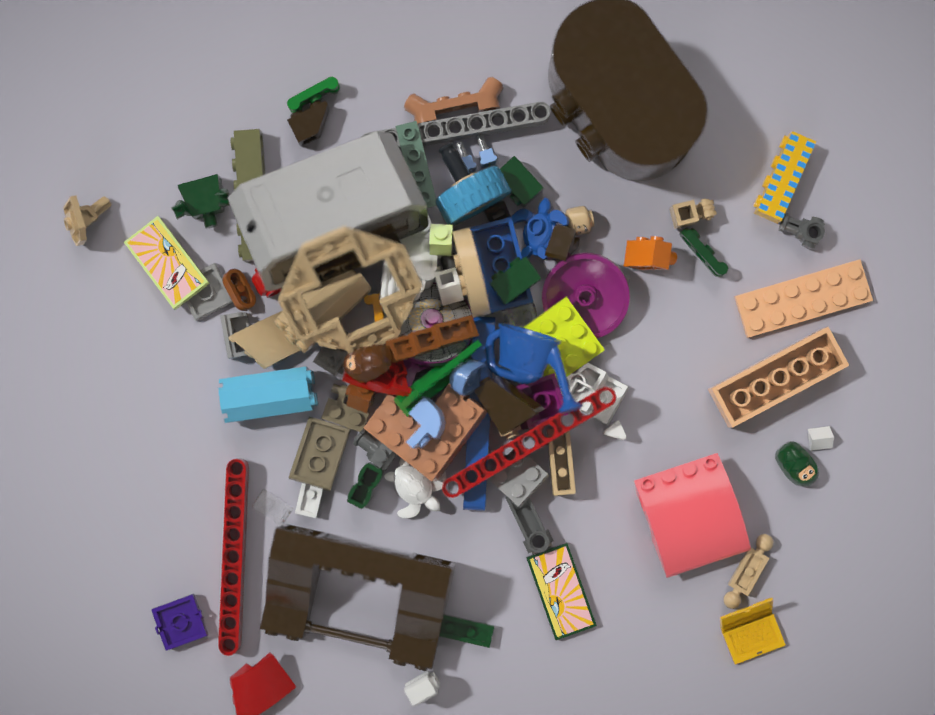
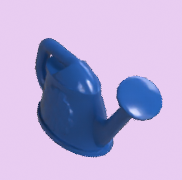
(527, 357)

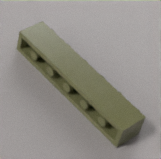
(248, 165)

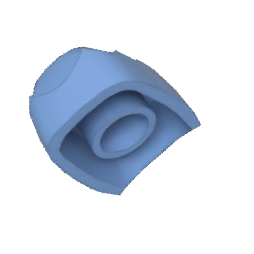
(466, 376)

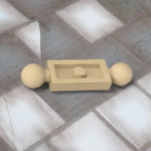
(748, 571)

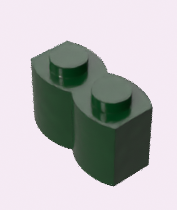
(362, 491)

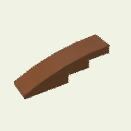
(432, 338)

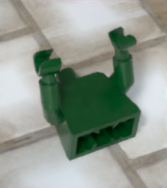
(202, 200)

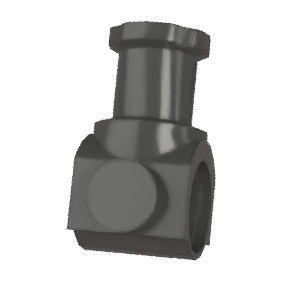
(801, 227)
(376, 451)

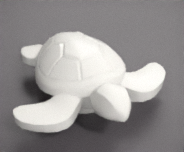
(415, 489)

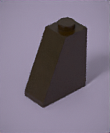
(506, 403)

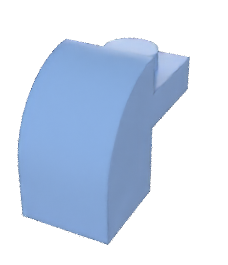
(431, 422)

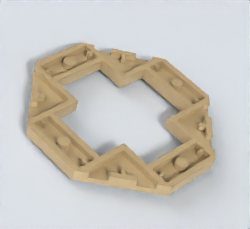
(369, 250)

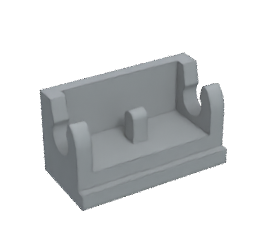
(231, 324)

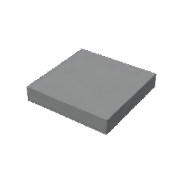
(211, 297)

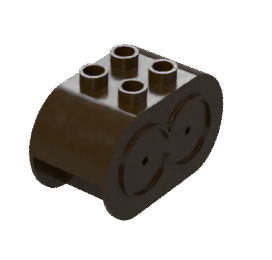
(624, 90)

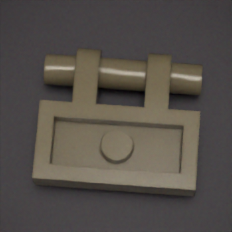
(343, 415)

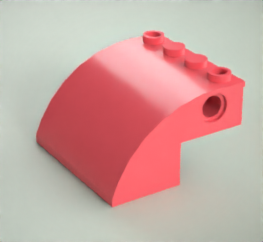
(692, 515)

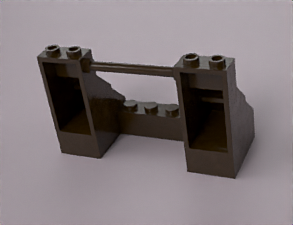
(293, 576)

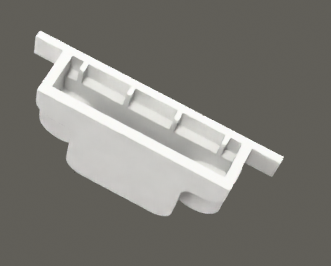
(424, 263)

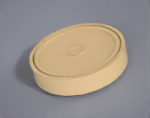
(470, 272)

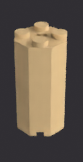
(330, 300)

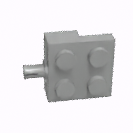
(519, 479)

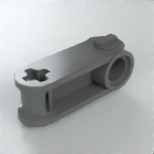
(530, 526)

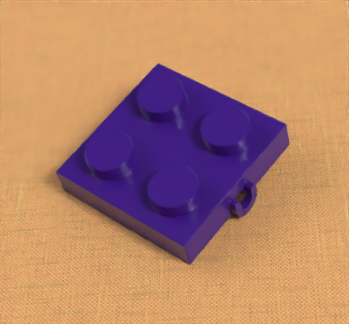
(179, 622)

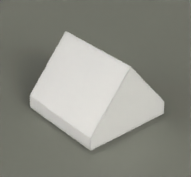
(615, 430)
(820, 438)

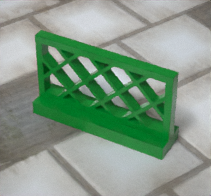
(433, 381)

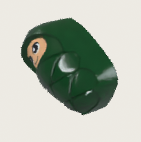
(797, 464)

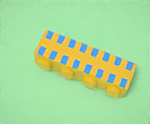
(784, 177)

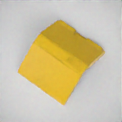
(751, 631)

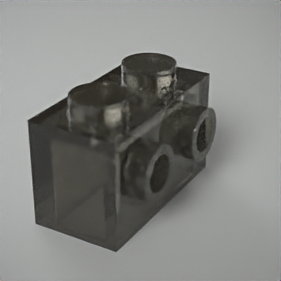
(331, 359)

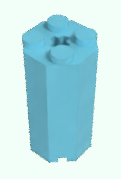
(267, 394)

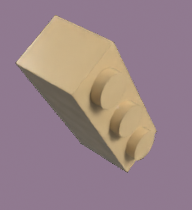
(561, 464)

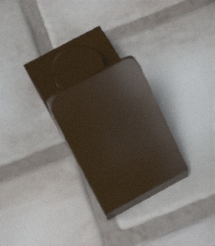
(562, 243)

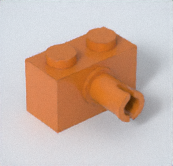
(649, 254)

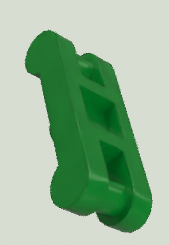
(313, 94)

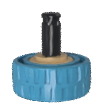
(472, 191)

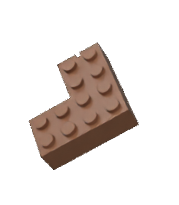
(395, 429)

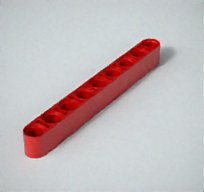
(518, 444)
(229, 566)

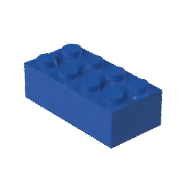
(496, 248)

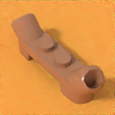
(485, 100)

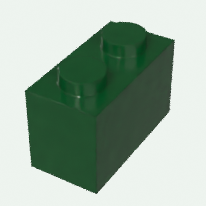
(521, 182)
(514, 280)

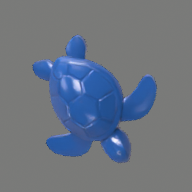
(539, 227)

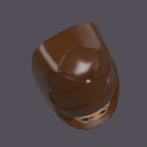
(368, 362)

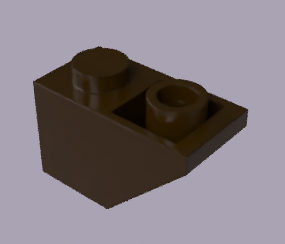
(309, 124)

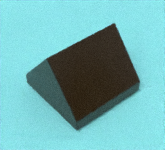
(497, 212)

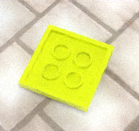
(577, 339)

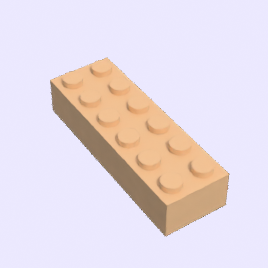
(778, 377)

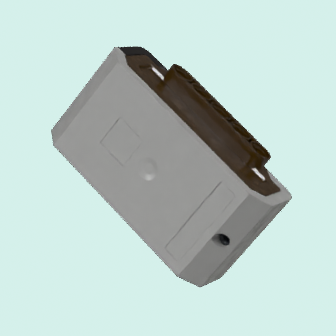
(350, 186)

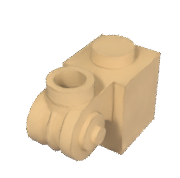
(689, 214)

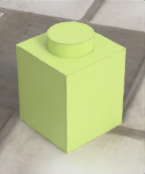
(440, 239)

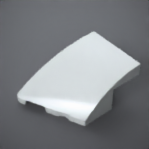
(590, 379)

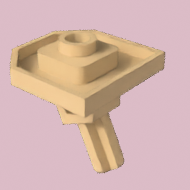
(81, 217)

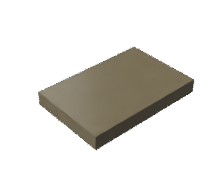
(319, 454)

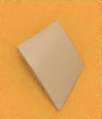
(265, 342)

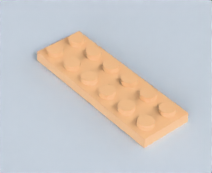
(803, 298)

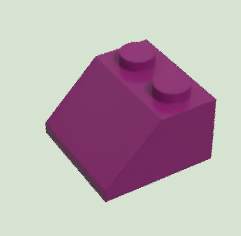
(546, 393)

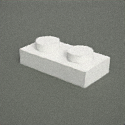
(309, 501)

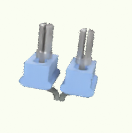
(486, 155)

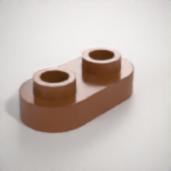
(239, 290)

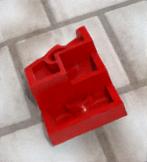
(390, 382)
(260, 686)

